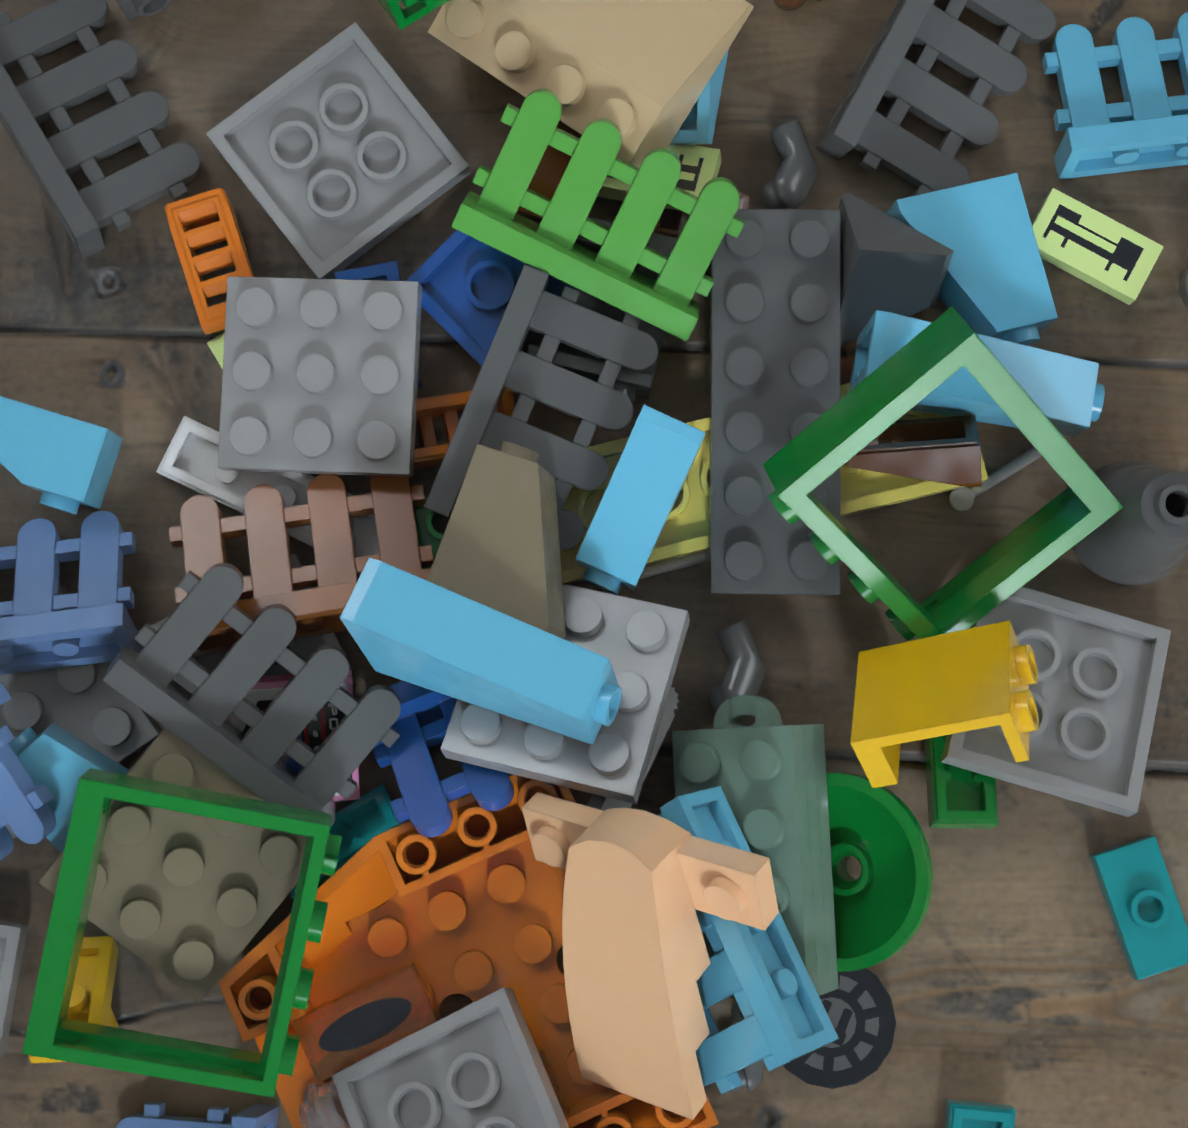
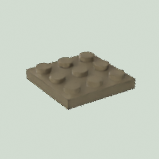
(184, 884)

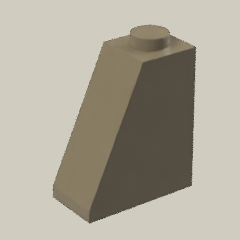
(505, 539)

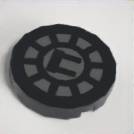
(865, 1029)

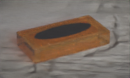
(364, 1021)

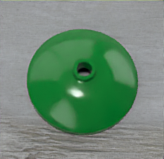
(895, 885)

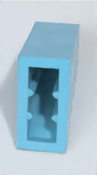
(996, 262)
(638, 500)

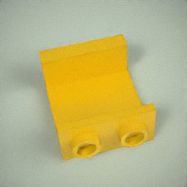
(942, 689)

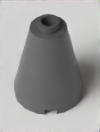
(1148, 533)

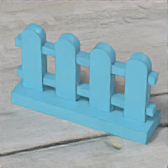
(1127, 135)
(754, 965)

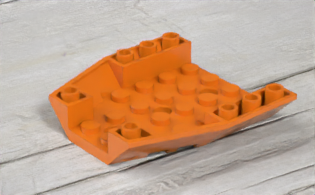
(472, 921)

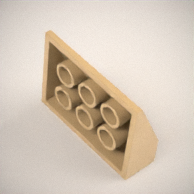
(601, 57)

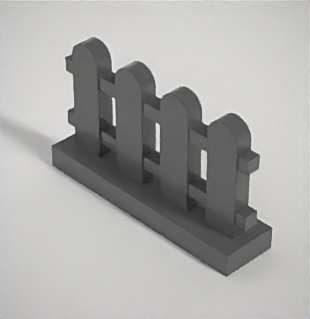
(917, 91)
(94, 139)
(550, 385)
(202, 715)

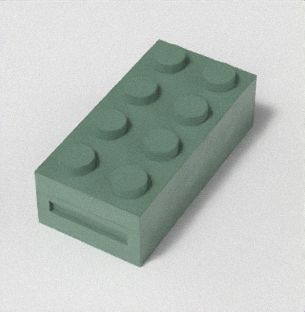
(781, 804)

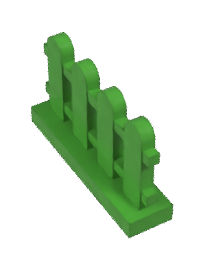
(552, 243)

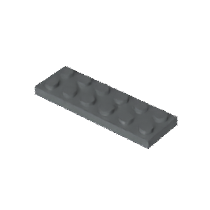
(768, 382)

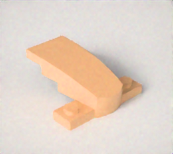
(638, 940)

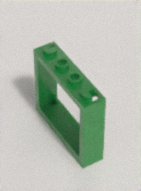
(877, 405)
(151, 1054)

